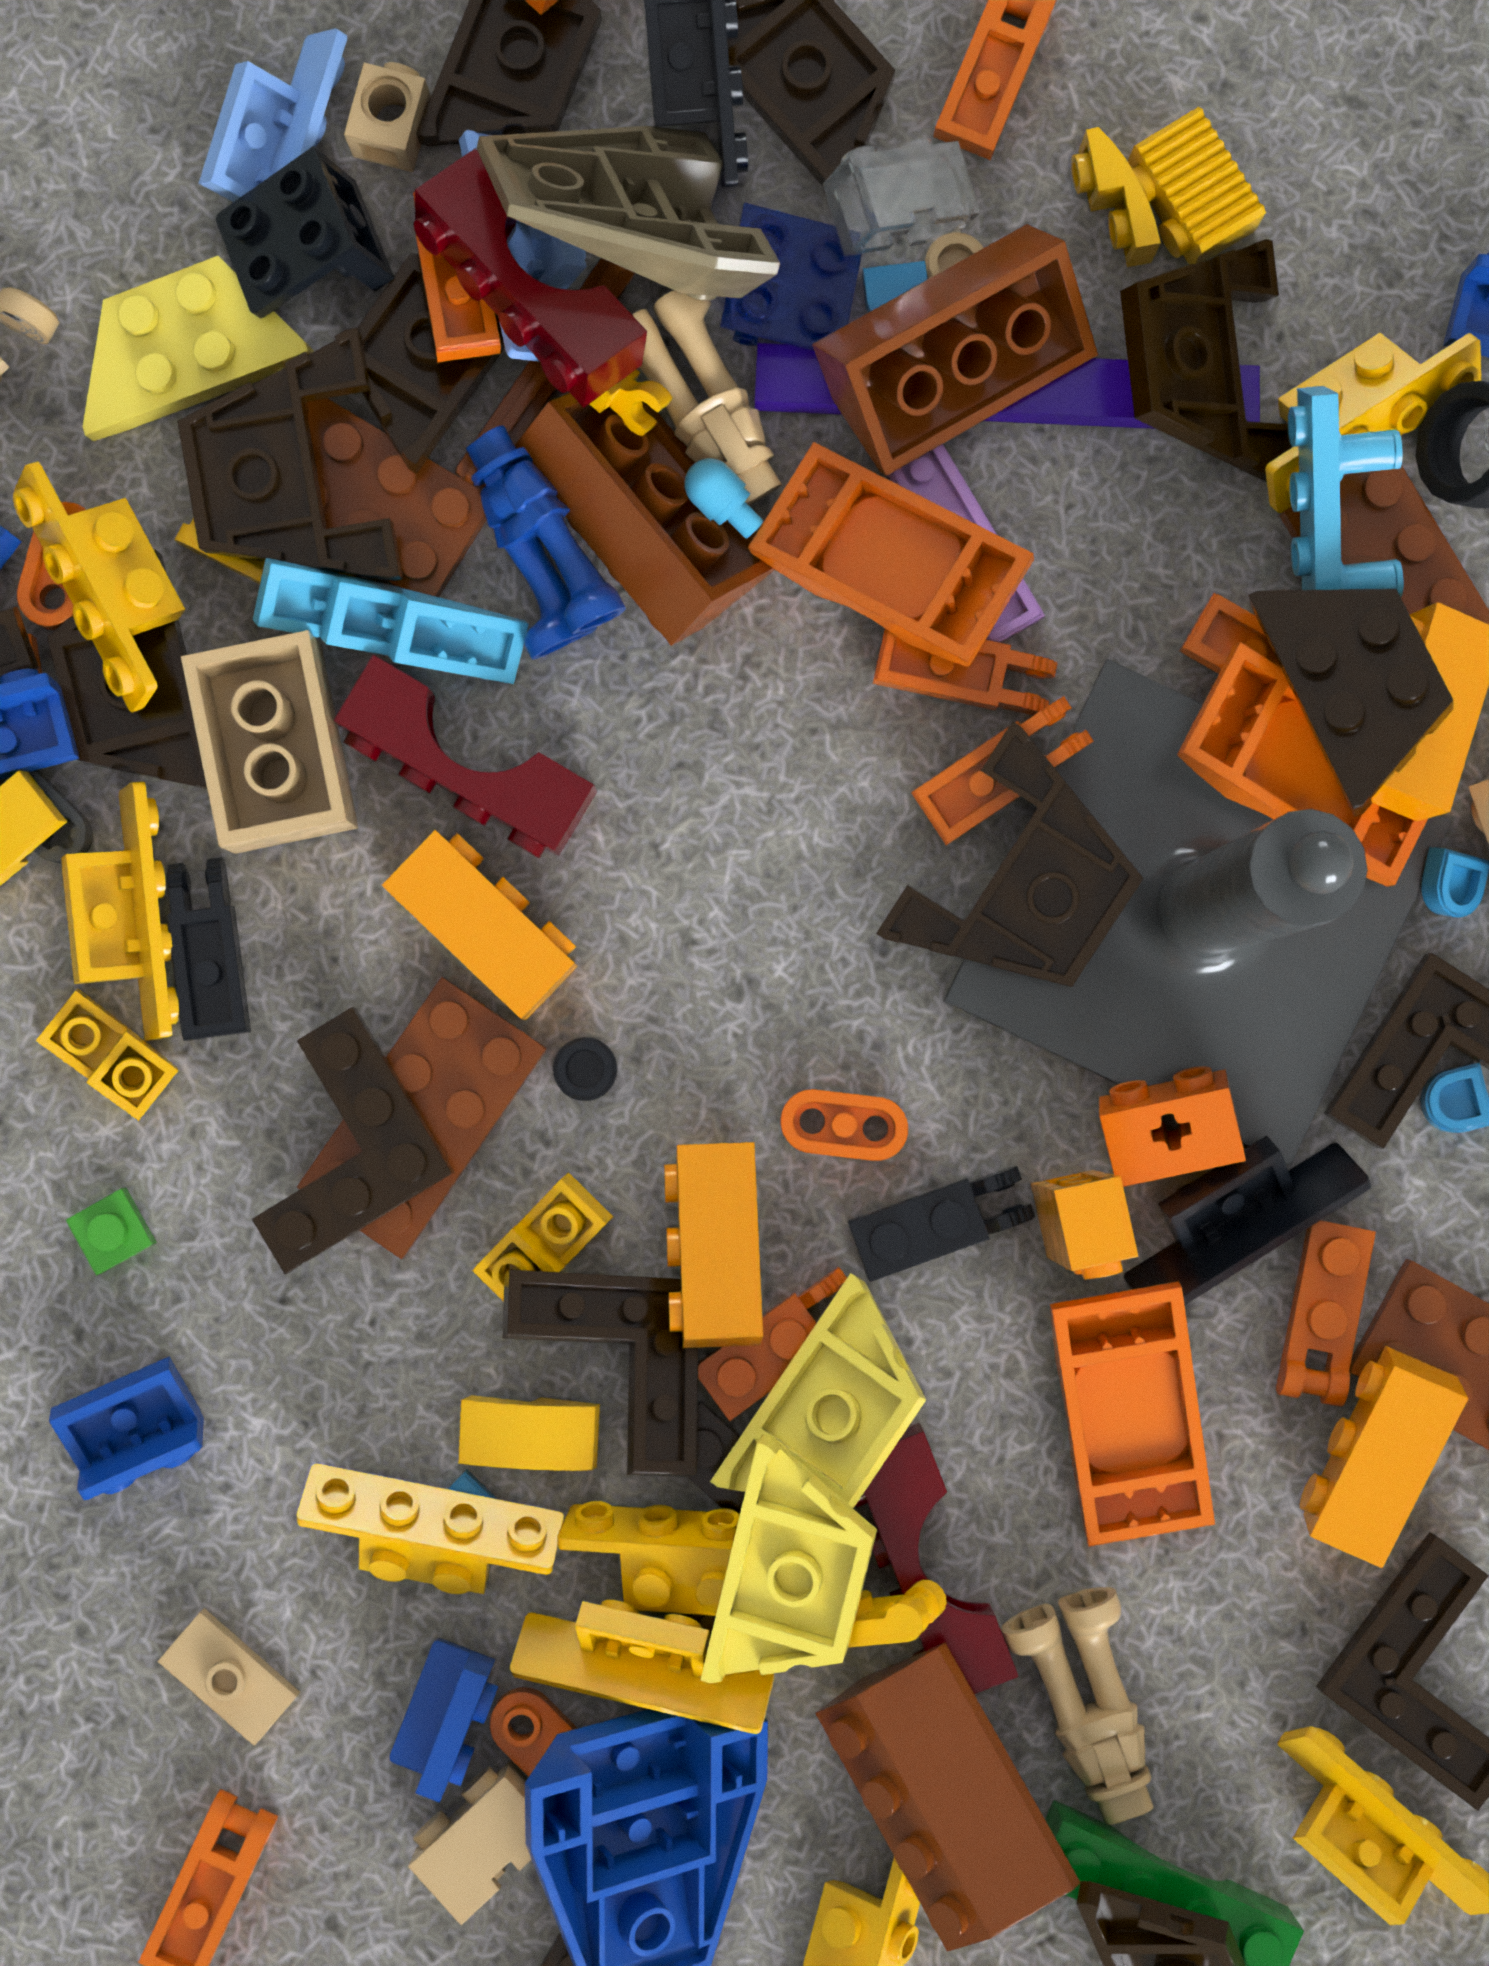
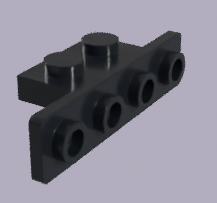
(693, 72)
(1245, 1213)

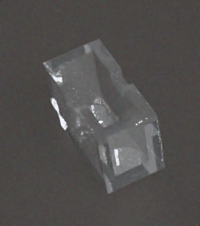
(898, 192)

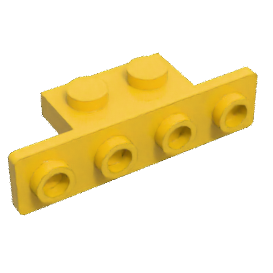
(1377, 392)
(108, 576)
(117, 915)
(428, 1529)
(666, 1555)
(638, 1663)
(1373, 1838)
(862, 1928)

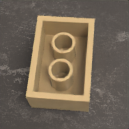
(269, 742)

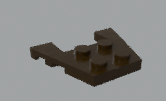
(1188, 358)
(258, 475)
(1048, 896)

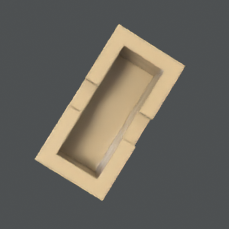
(468, 1851)

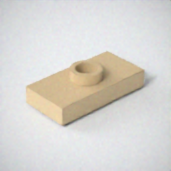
(229, 1676)

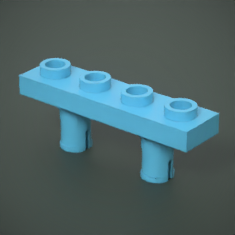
(1316, 492)

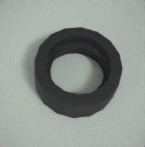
(1440, 445)

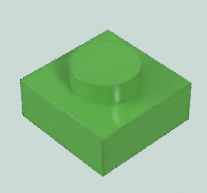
(111, 1231)

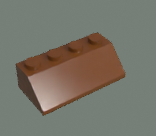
(958, 347)
(637, 518)
(947, 1798)

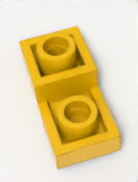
(1112, 183)
(25, 821)
(107, 1054)
(547, 1235)
(529, 1434)

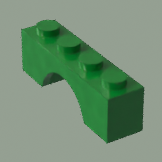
(1102, 1854)

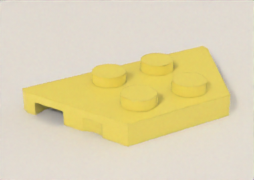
(179, 347)
(836, 1401)
(789, 1572)

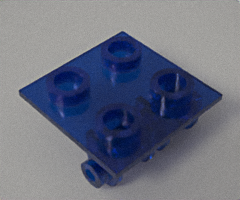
(807, 295)

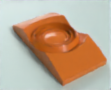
(890, 555)
(1263, 755)
(1132, 1413)

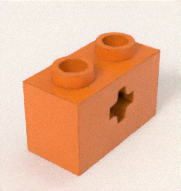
(1140, 1142)

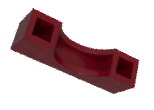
(577, 335)
(395, 717)
(900, 1502)

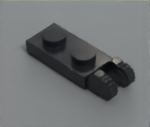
(206, 956)
(933, 1224)

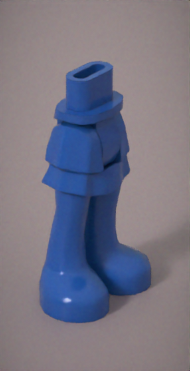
(521, 510)

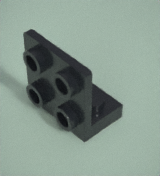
(300, 230)

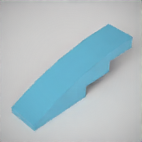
(390, 621)

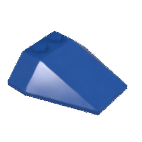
(644, 1835)

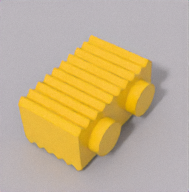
(1195, 188)

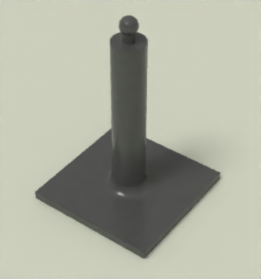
(1235, 947)

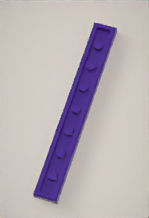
(1086, 396)

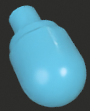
(721, 495)

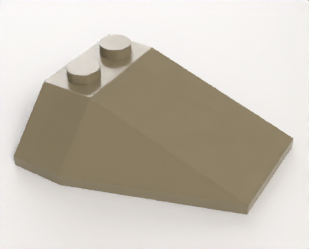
(632, 200)

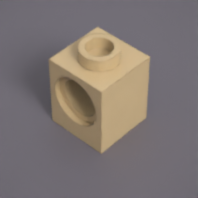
(393, 141)

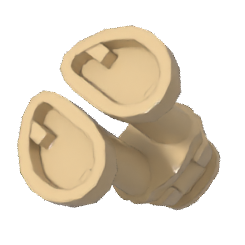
(723, 423)
(1103, 1736)

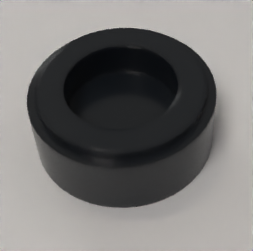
(585, 1069)

